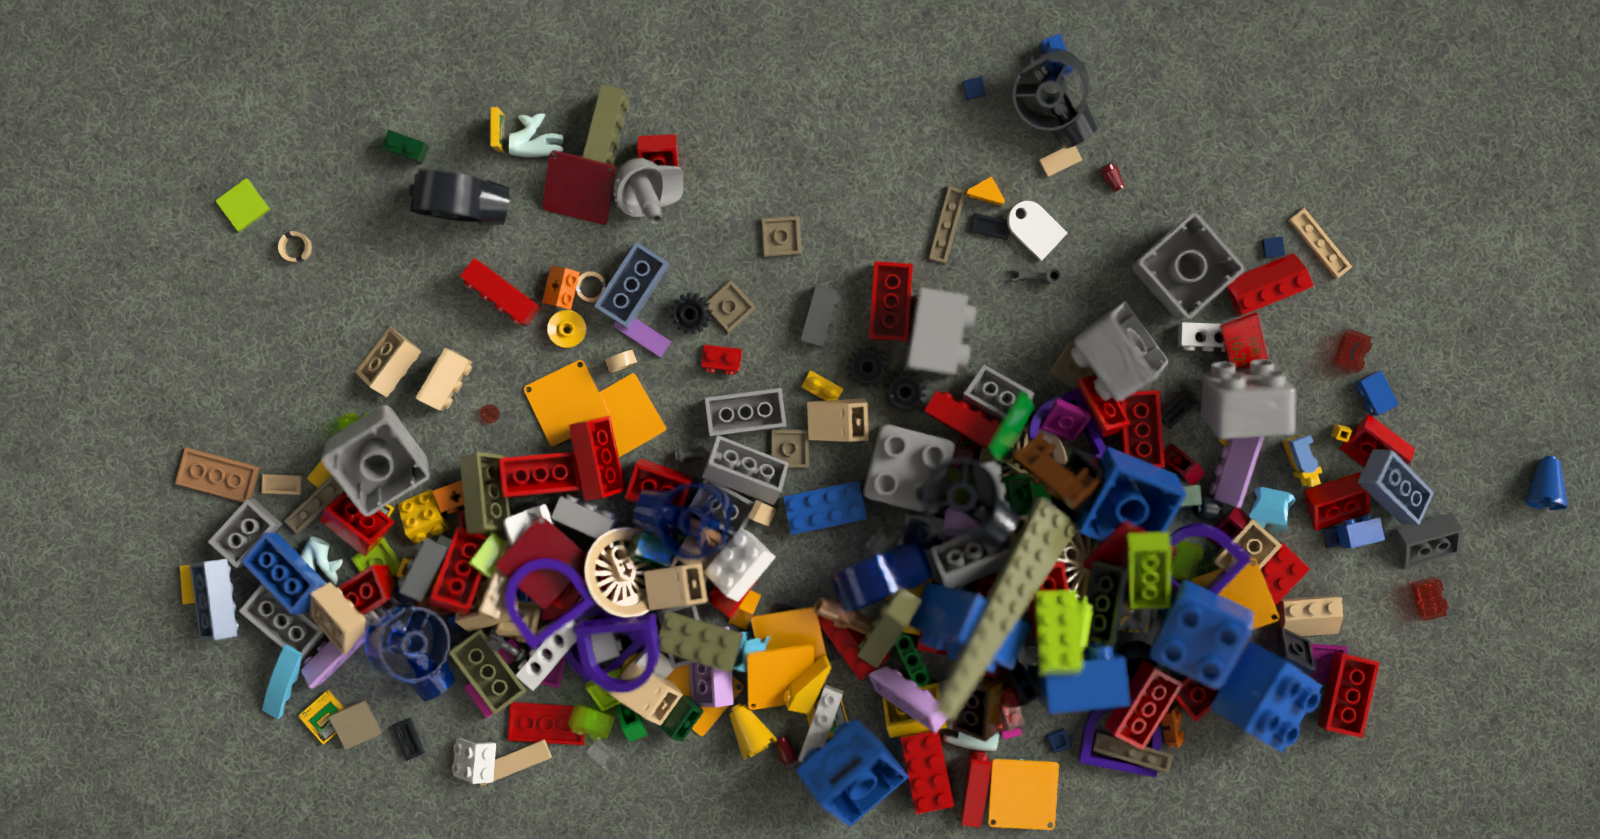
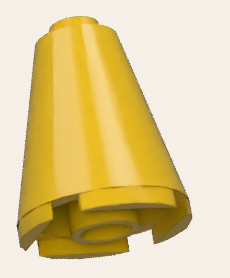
(750, 731)

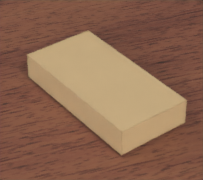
(1060, 160)
(281, 484)
(762, 513)

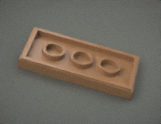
(217, 475)

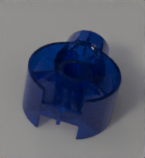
(655, 513)
(882, 576)
(431, 671)

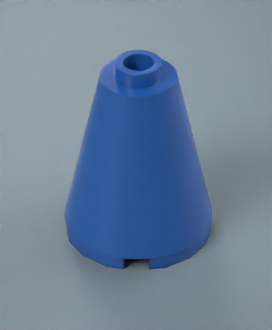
(1548, 486)

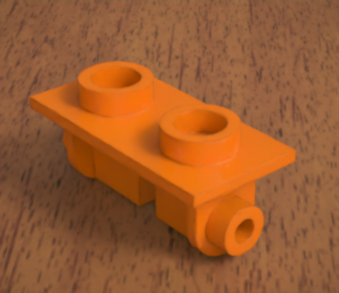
(1174, 734)

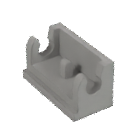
(378, 613)

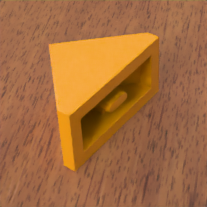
(987, 192)
(745, 611)

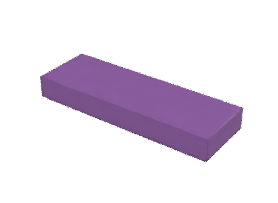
(645, 336)

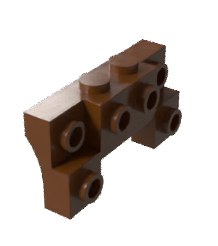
(1053, 476)

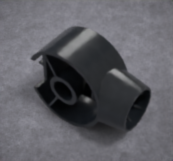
(1070, 124)
(459, 197)
(993, 522)

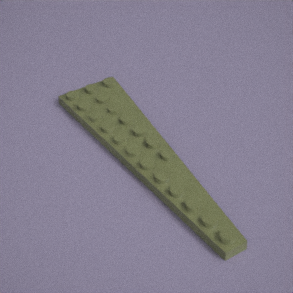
(1030, 561)

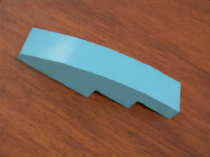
(281, 681)

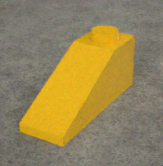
(806, 688)

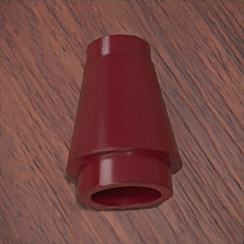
(1112, 176)
(786, 751)

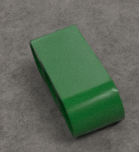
(915, 668)

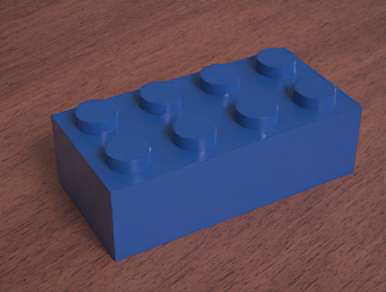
(825, 507)
(283, 572)

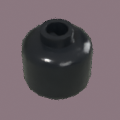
(1209, 509)

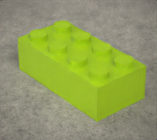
(1149, 570)
(1058, 633)

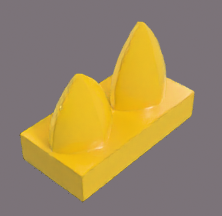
(821, 387)

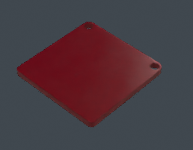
(578, 187)
(542, 542)
(1115, 547)

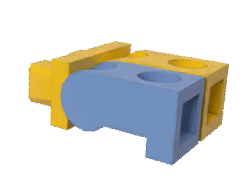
(1301, 459)

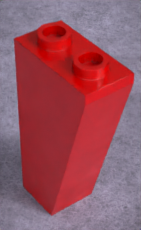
(975, 788)

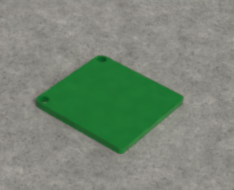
(1012, 428)

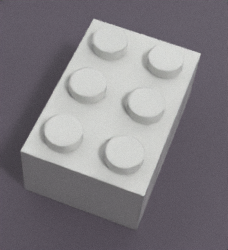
(739, 564)

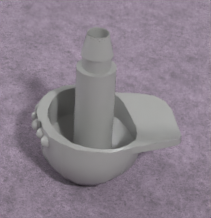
(646, 187)

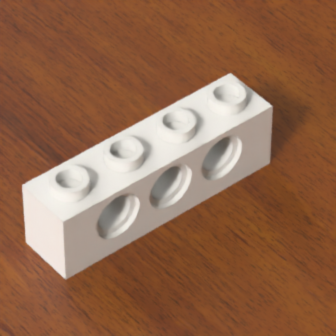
(1187, 339)
(533, 676)
(822, 719)

